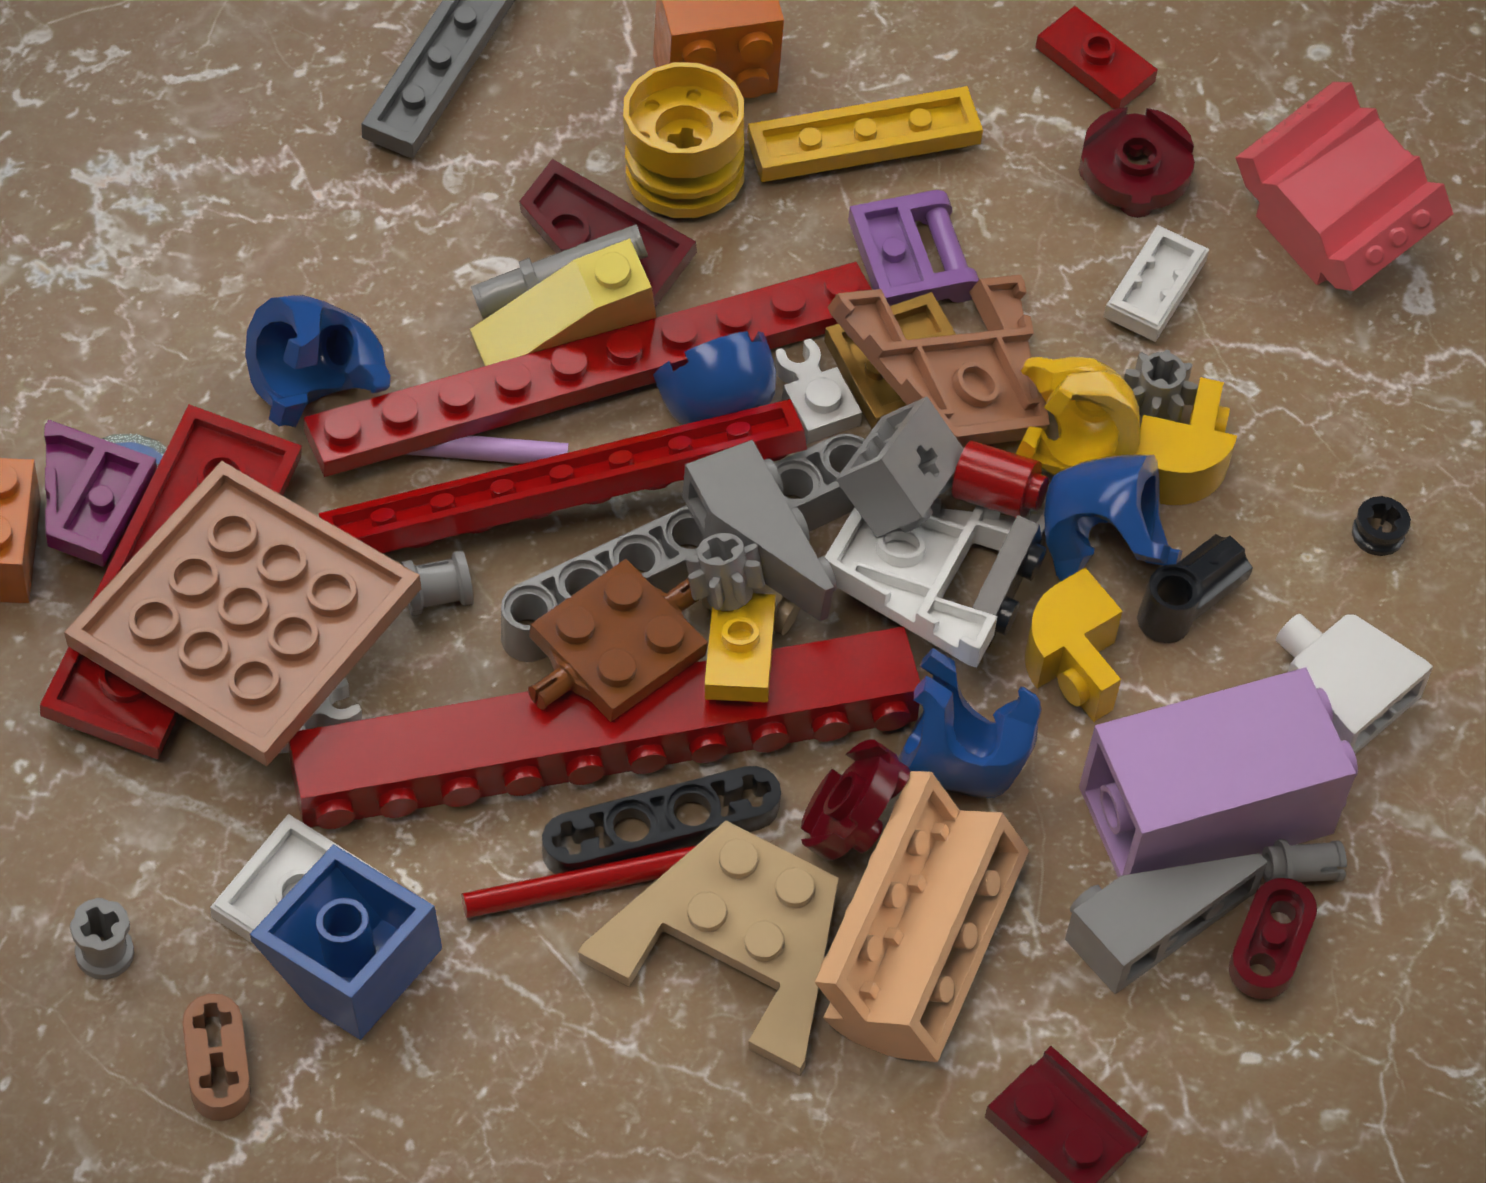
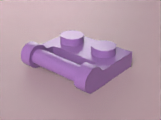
(896, 253)

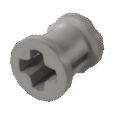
(442, 583)
(98, 957)

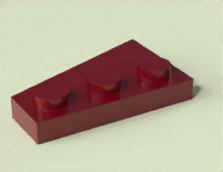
(575, 210)

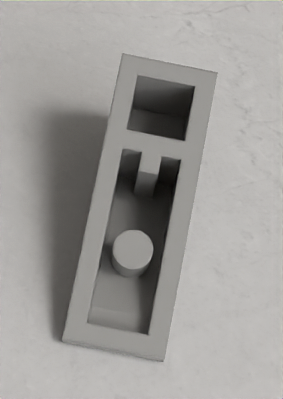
(1154, 913)

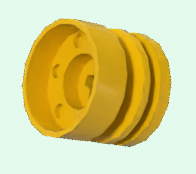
(684, 139)

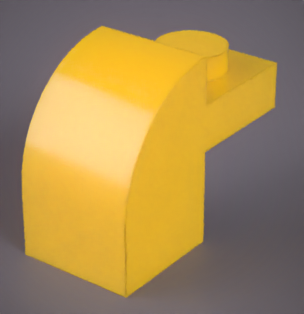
(1194, 455)
(1065, 641)

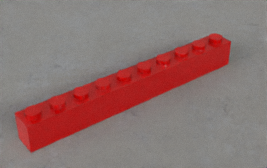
(516, 748)

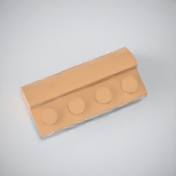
(919, 923)

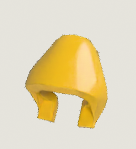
(1092, 411)

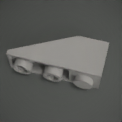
(744, 497)

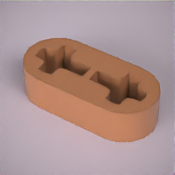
(230, 1055)

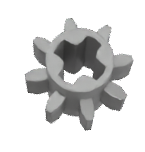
(1161, 385)
(725, 571)

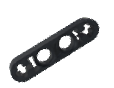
(657, 811)

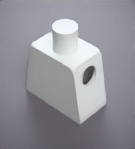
(1360, 670)

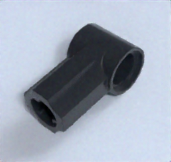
(1191, 587)

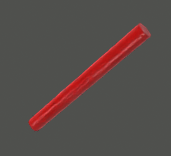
(570, 883)

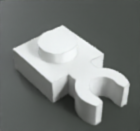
(818, 397)

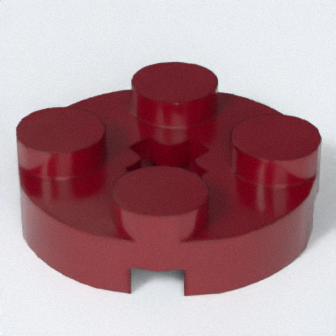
(1134, 186)
(849, 805)

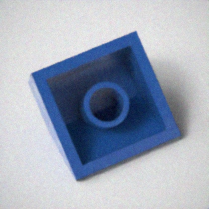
(349, 940)

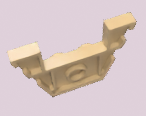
(746, 909)

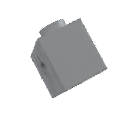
(902, 468)

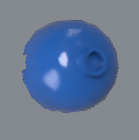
(719, 378)

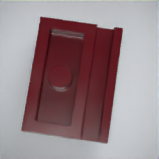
(1065, 1122)

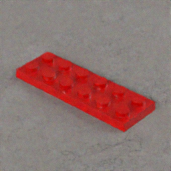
(90, 695)

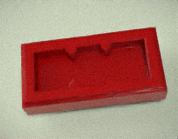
(1096, 58)

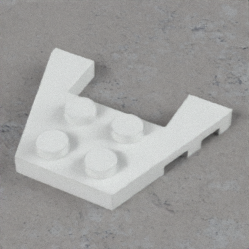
(911, 570)

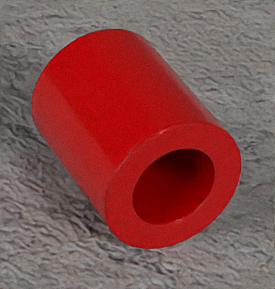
(999, 480)

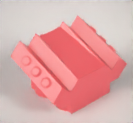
(1340, 189)

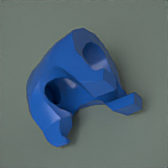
(307, 351)
(1111, 491)
(960, 744)

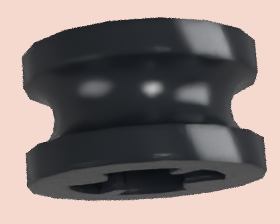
(1375, 541)

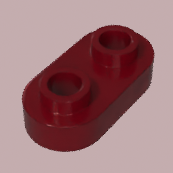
(1271, 942)

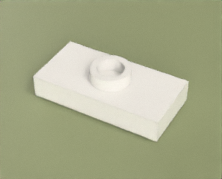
(1156, 283)

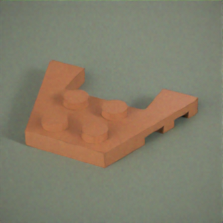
(966, 376)

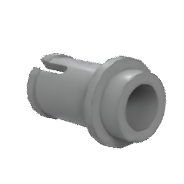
(1305, 861)

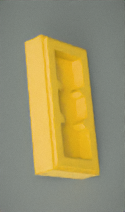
(741, 651)

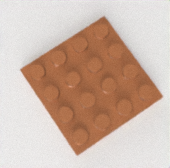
(243, 612)

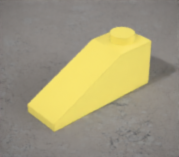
(573, 303)

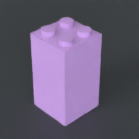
(1218, 775)

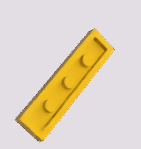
(864, 134)

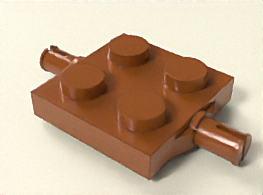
(616, 641)

